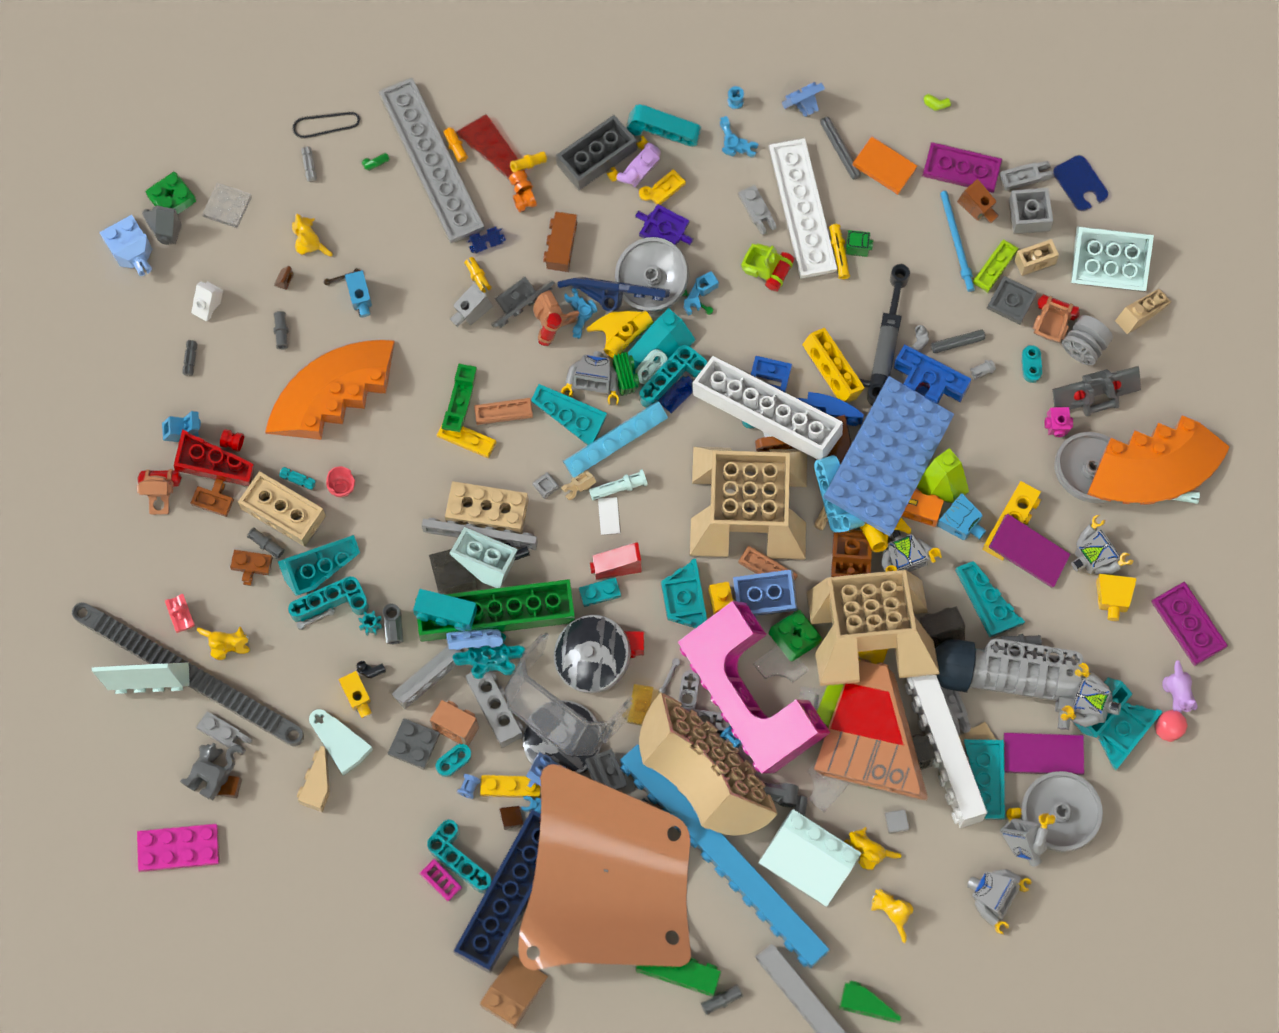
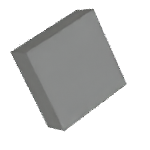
(545, 485)
(896, 821)

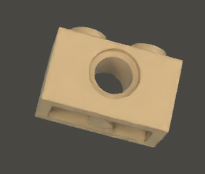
(1036, 257)

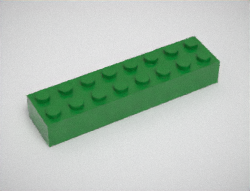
(511, 609)

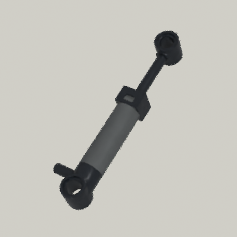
(887, 337)

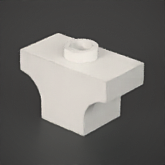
(206, 300)

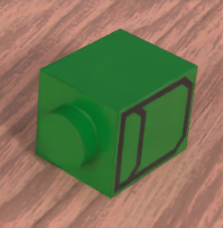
(858, 243)

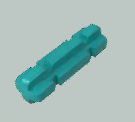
(297, 478)

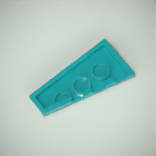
(572, 414)

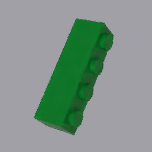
(690, 976)

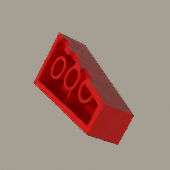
(210, 461)

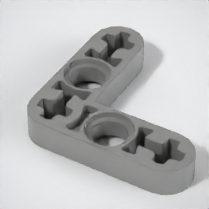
(684, 684)

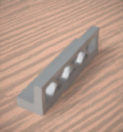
(425, 678)

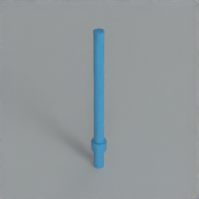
(966, 272)

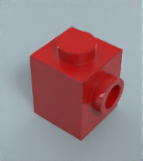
(636, 641)

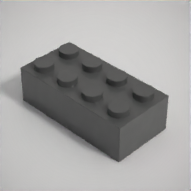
(596, 152)

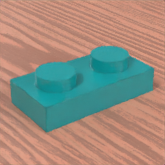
(599, 592)

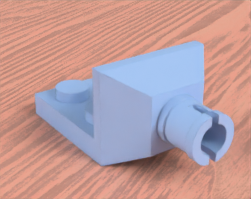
(128, 245)

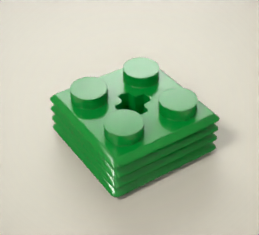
(171, 185)
(624, 368)
(795, 646)

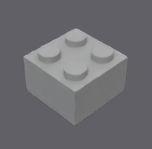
(1031, 210)

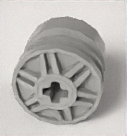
(1087, 340)

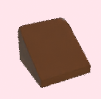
(284, 278)
(231, 787)
(511, 817)

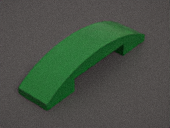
(460, 398)

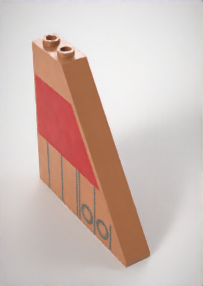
(872, 736)

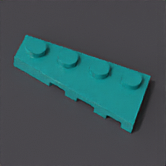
(990, 606)
(987, 767)

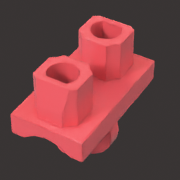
(179, 613)

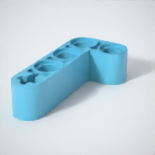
(838, 519)

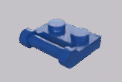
(772, 370)

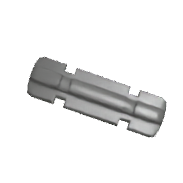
(308, 164)

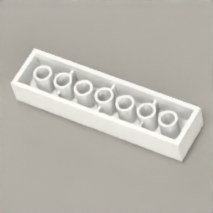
(767, 408)
(948, 750)

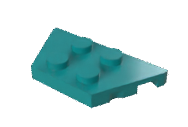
(684, 596)
(1126, 731)

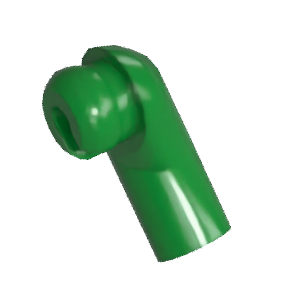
(376, 162)

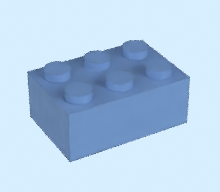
(767, 592)

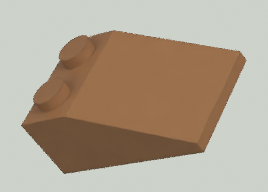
(513, 992)

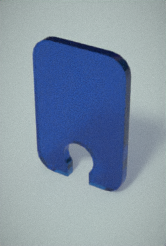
(1078, 178)

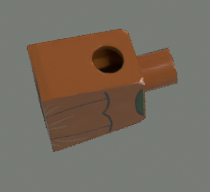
(978, 202)

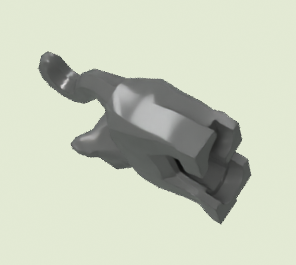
(206, 771)

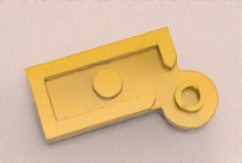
(663, 188)

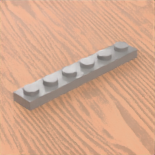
(454, 529)

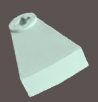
(341, 743)

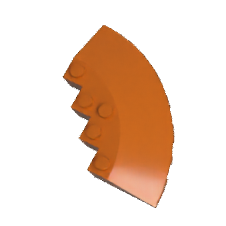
(329, 386)
(1158, 465)

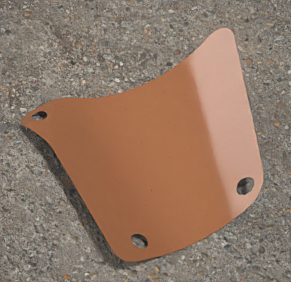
(599, 915)

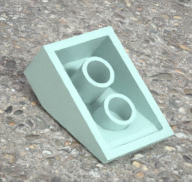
(484, 557)

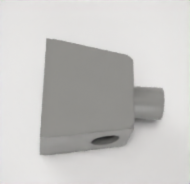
(471, 306)

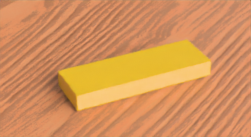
(469, 440)

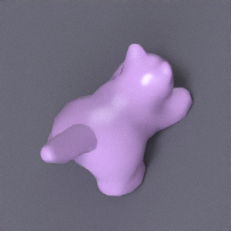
(1179, 686)

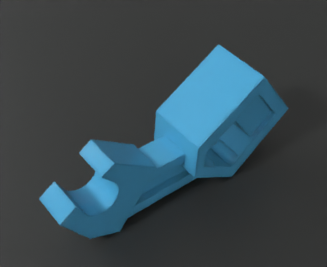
(693, 298)

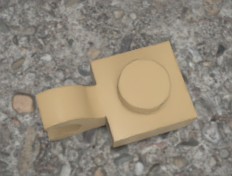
(580, 482)

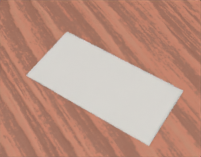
(609, 515)

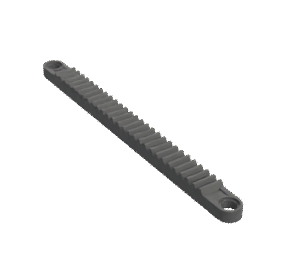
(198, 679)

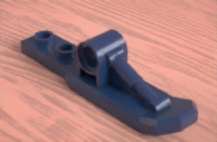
(602, 290)

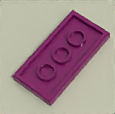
(961, 166)
(1029, 550)
(1189, 623)
(1043, 753)

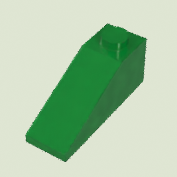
(863, 1002)

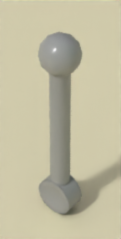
(301, 625)
(676, 662)

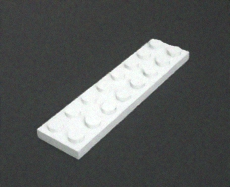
(802, 208)

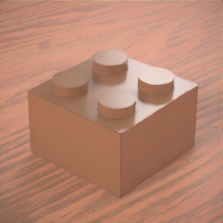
(454, 723)

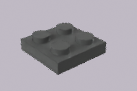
(1012, 300)
(413, 743)

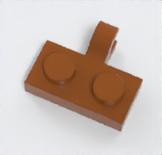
(213, 500)
(250, 563)

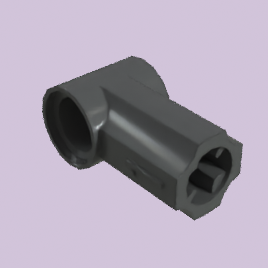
(393, 626)
(783, 794)

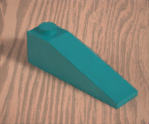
(665, 334)
(311, 568)

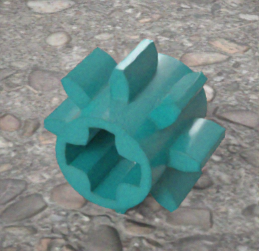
(370, 617)

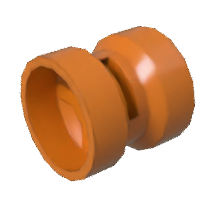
(520, 181)
(525, 200)

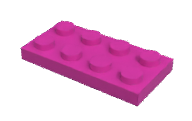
(178, 847)

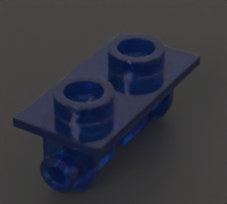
(493, 237)
(677, 394)

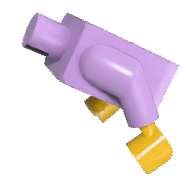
(640, 166)

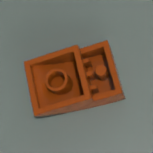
(850, 554)

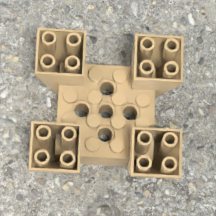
(771, 514)
(869, 615)

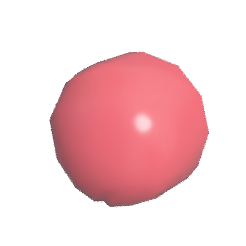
(340, 481)
(1171, 725)

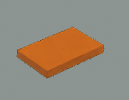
(884, 165)

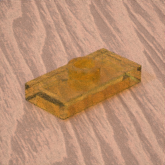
(641, 703)

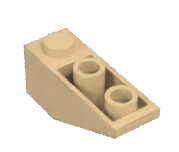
(1142, 310)
(316, 788)

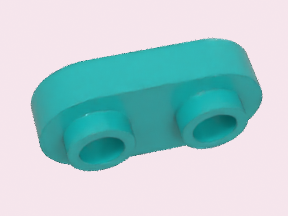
(1031, 362)
(451, 758)

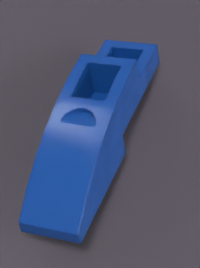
(834, 407)

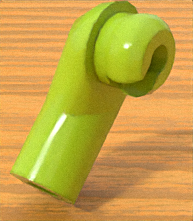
(936, 104)

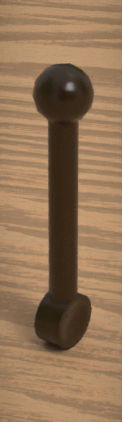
(327, 282)

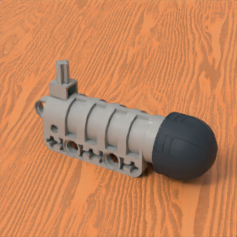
(1022, 674)

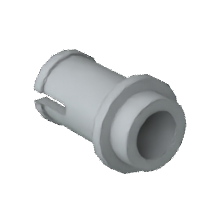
(983, 369)

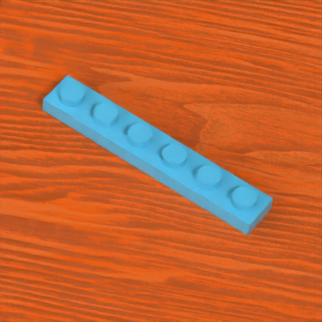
(615, 439)

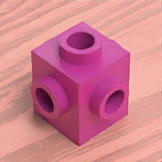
(1058, 421)

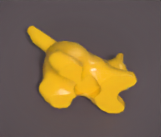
(307, 238)
(222, 642)
(871, 851)
(897, 910)

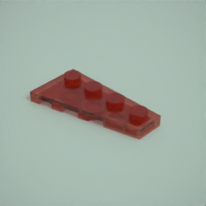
(488, 141)

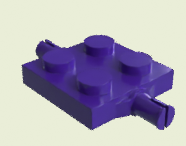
(665, 225)

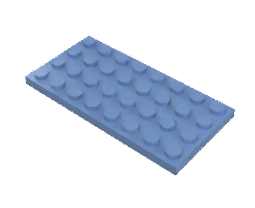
(888, 456)

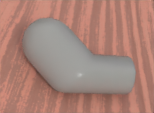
(922, 338)

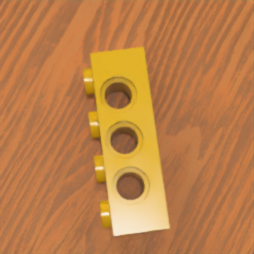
(833, 365)
(1023, 494)

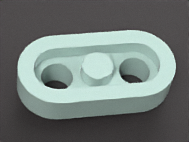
(650, 365)

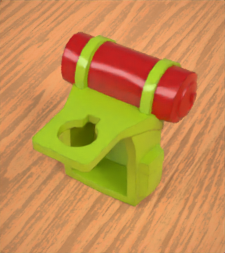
(768, 264)

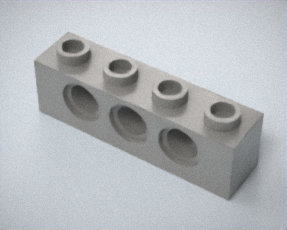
(504, 734)

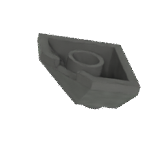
(163, 223)

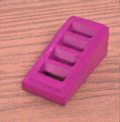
(433, 863)

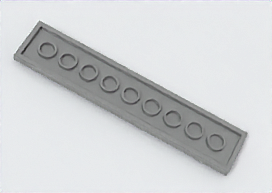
(431, 160)

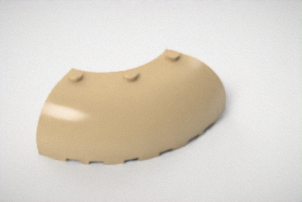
(704, 769)

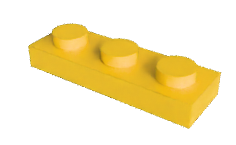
(508, 786)

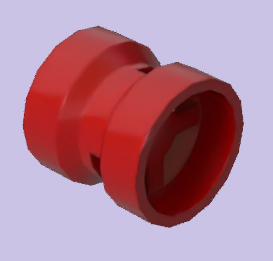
(232, 440)

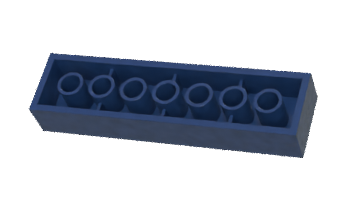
(503, 901)

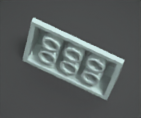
(1111, 258)
(144, 676)
(809, 857)

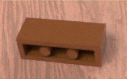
(560, 241)

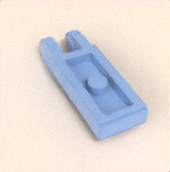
(474, 639)

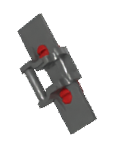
(1096, 384)

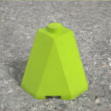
(944, 478)

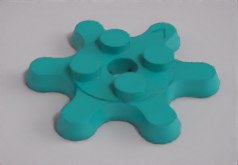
(482, 664)

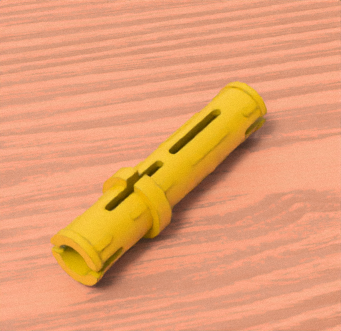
(835, 231)

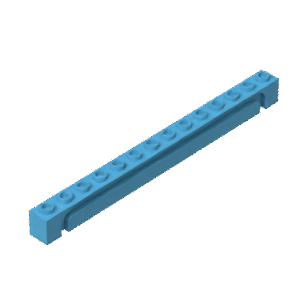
(728, 863)

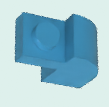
(173, 426)

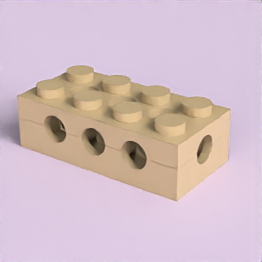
(282, 497)
(482, 497)

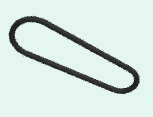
(329, 131)

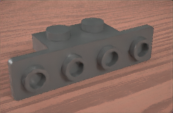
(517, 297)

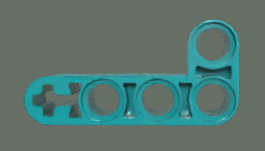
(662, 124)
(670, 378)
(326, 602)
(461, 861)

